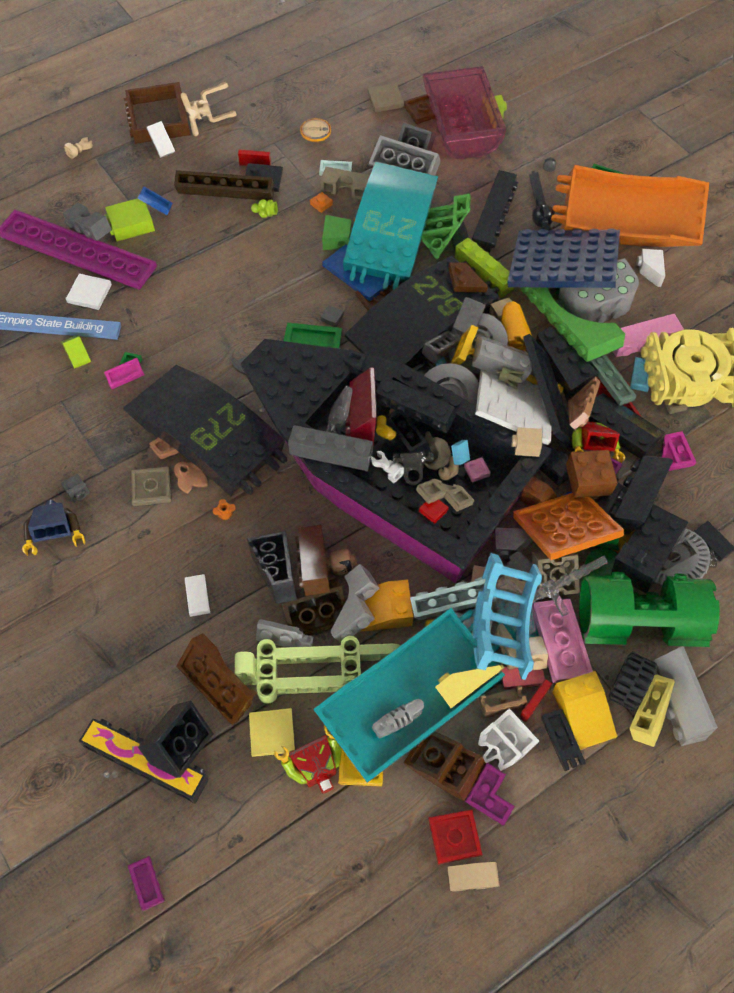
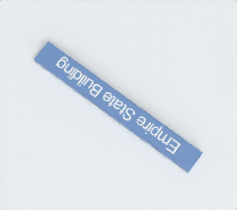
(59, 325)

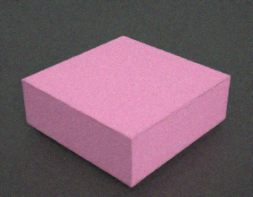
(477, 469)

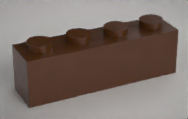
(313, 560)

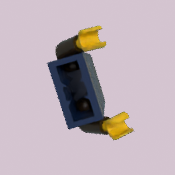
(49, 523)

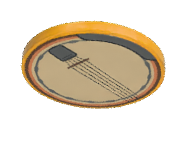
(315, 130)

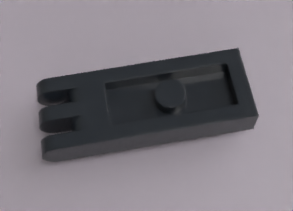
(562, 739)

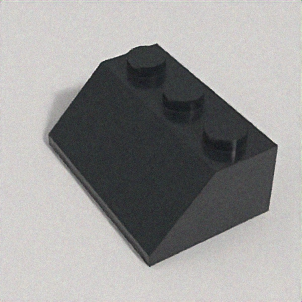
(176, 739)

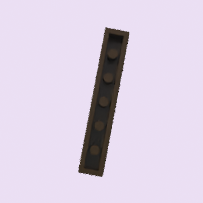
(224, 185)

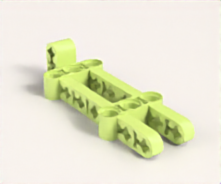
(250, 669)

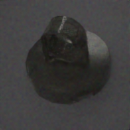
(413, 461)

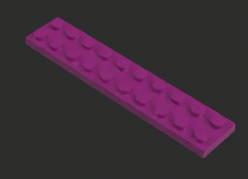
(77, 249)

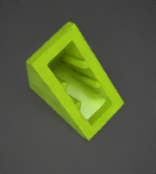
(76, 351)

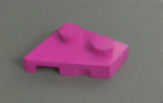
(677, 448)

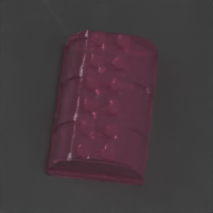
(465, 111)

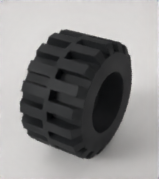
(633, 681)

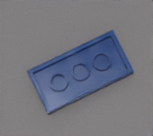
(372, 284)

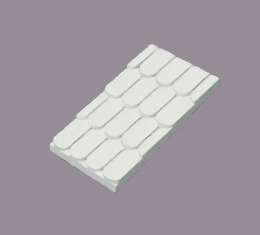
(512, 407)

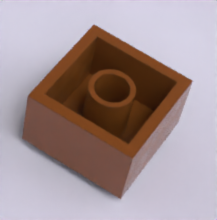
(591, 473)

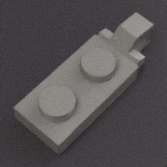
(282, 634)

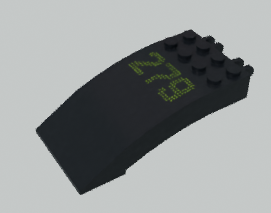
(414, 315)
(208, 428)

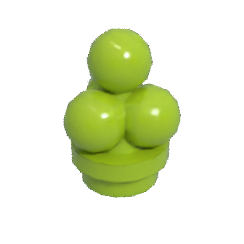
(265, 208)

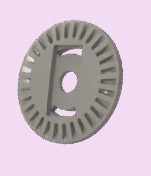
(495, 332)
(461, 380)
(693, 566)

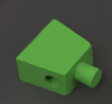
(336, 232)

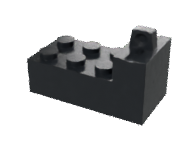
(650, 548)

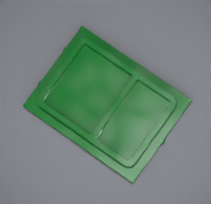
(313, 335)

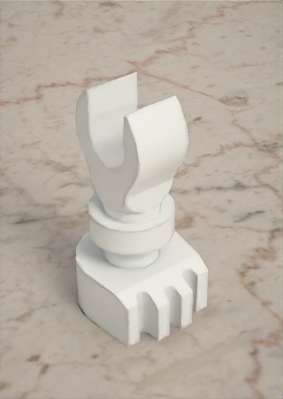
(395, 470)

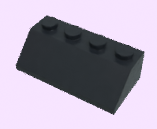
(635, 432)
(639, 492)

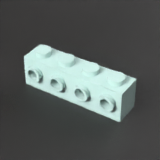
(436, 603)

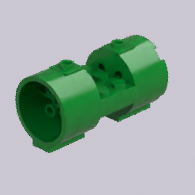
(683, 610)

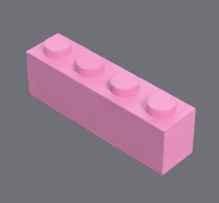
(636, 334)

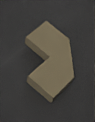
(455, 495)

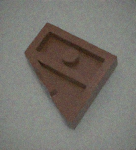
(465, 279)

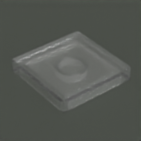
(339, 411)

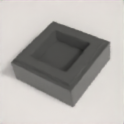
(332, 316)

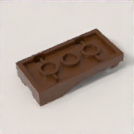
(211, 676)

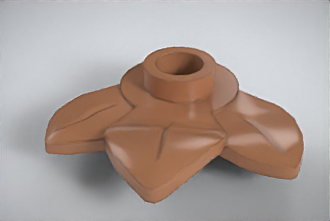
(192, 477)

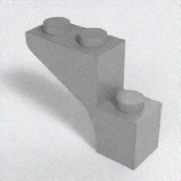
(355, 613)

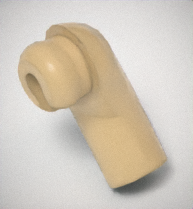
(449, 472)

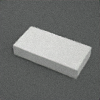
(160, 139)
(197, 595)

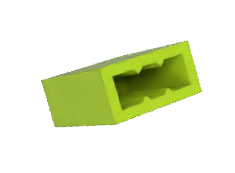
(129, 219)

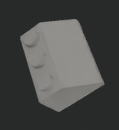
(494, 355)

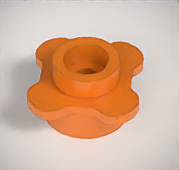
(226, 514)

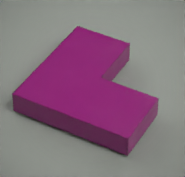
(484, 796)

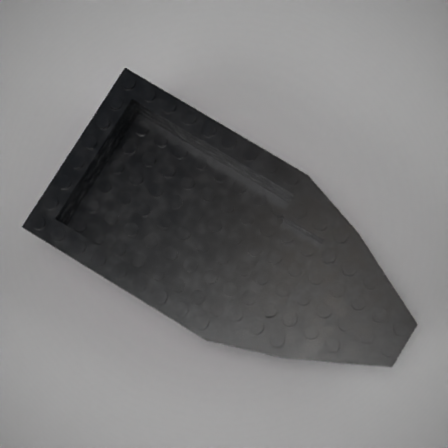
(300, 387)

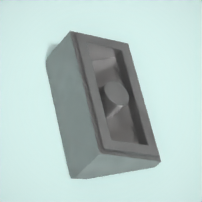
(468, 315)

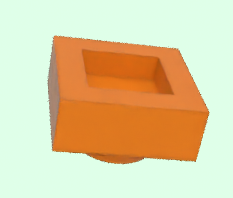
(321, 202)

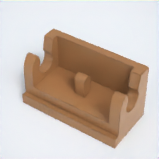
(502, 701)

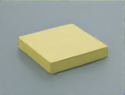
(270, 731)

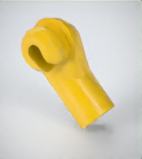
(384, 430)

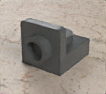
(75, 488)

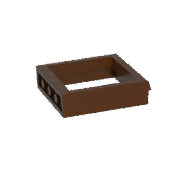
(152, 94)

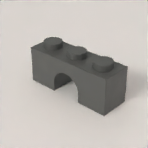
(92, 226)

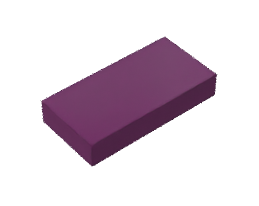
(146, 883)

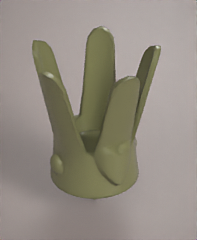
(510, 376)

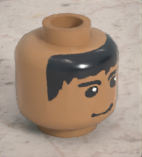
(341, 562)

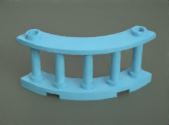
(483, 615)

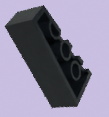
(568, 367)
(274, 563)

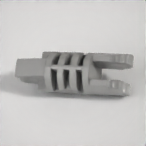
(398, 718)

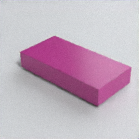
(124, 373)

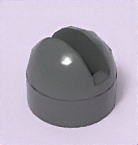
(549, 164)

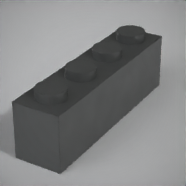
(330, 448)

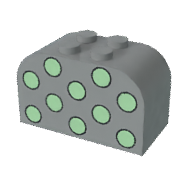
(603, 303)

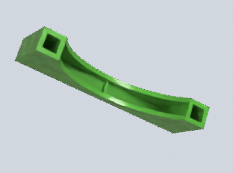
(587, 337)

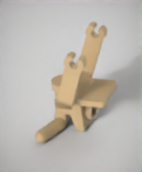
(201, 108)

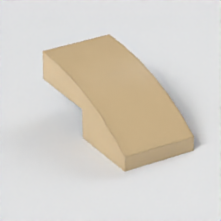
(473, 876)

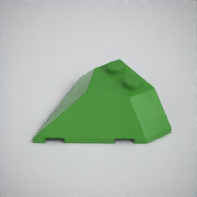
(444, 222)

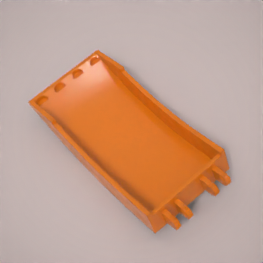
(641, 207)

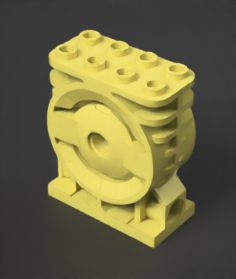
(687, 374)

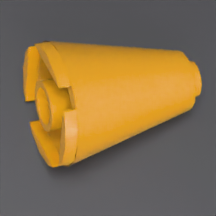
(515, 325)

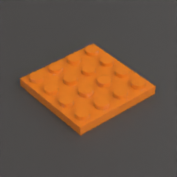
(567, 525)

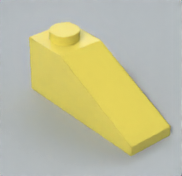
(461, 684)
(652, 711)

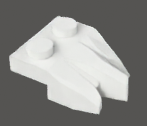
(507, 740)

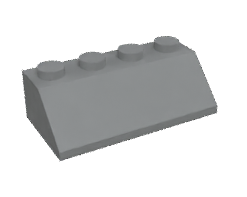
(405, 156)
(687, 703)

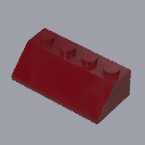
(362, 407)

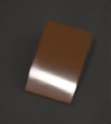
(446, 764)

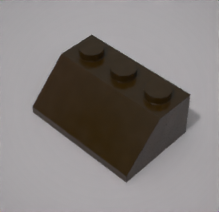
(316, 611)

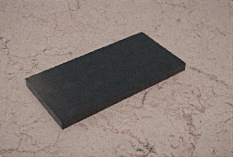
(549, 392)

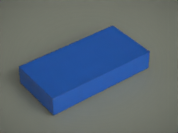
(155, 200)

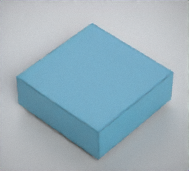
(460, 452)

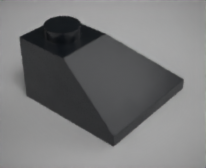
(259, 170)

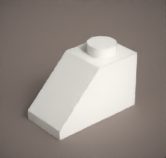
(652, 265)

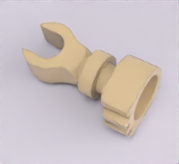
(73, 150)

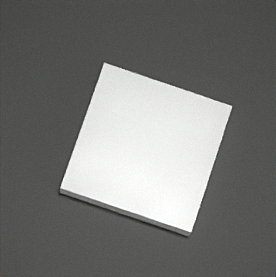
(88, 291)

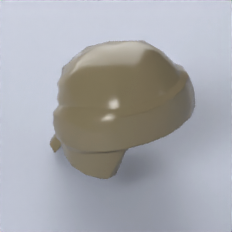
(440, 451)

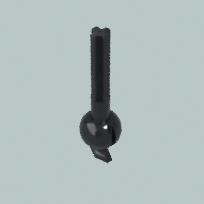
(542, 213)

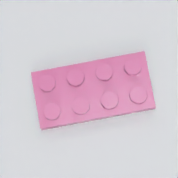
(562, 641)

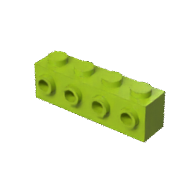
(486, 266)

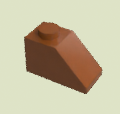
(537, 492)

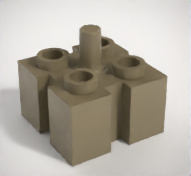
(557, 568)

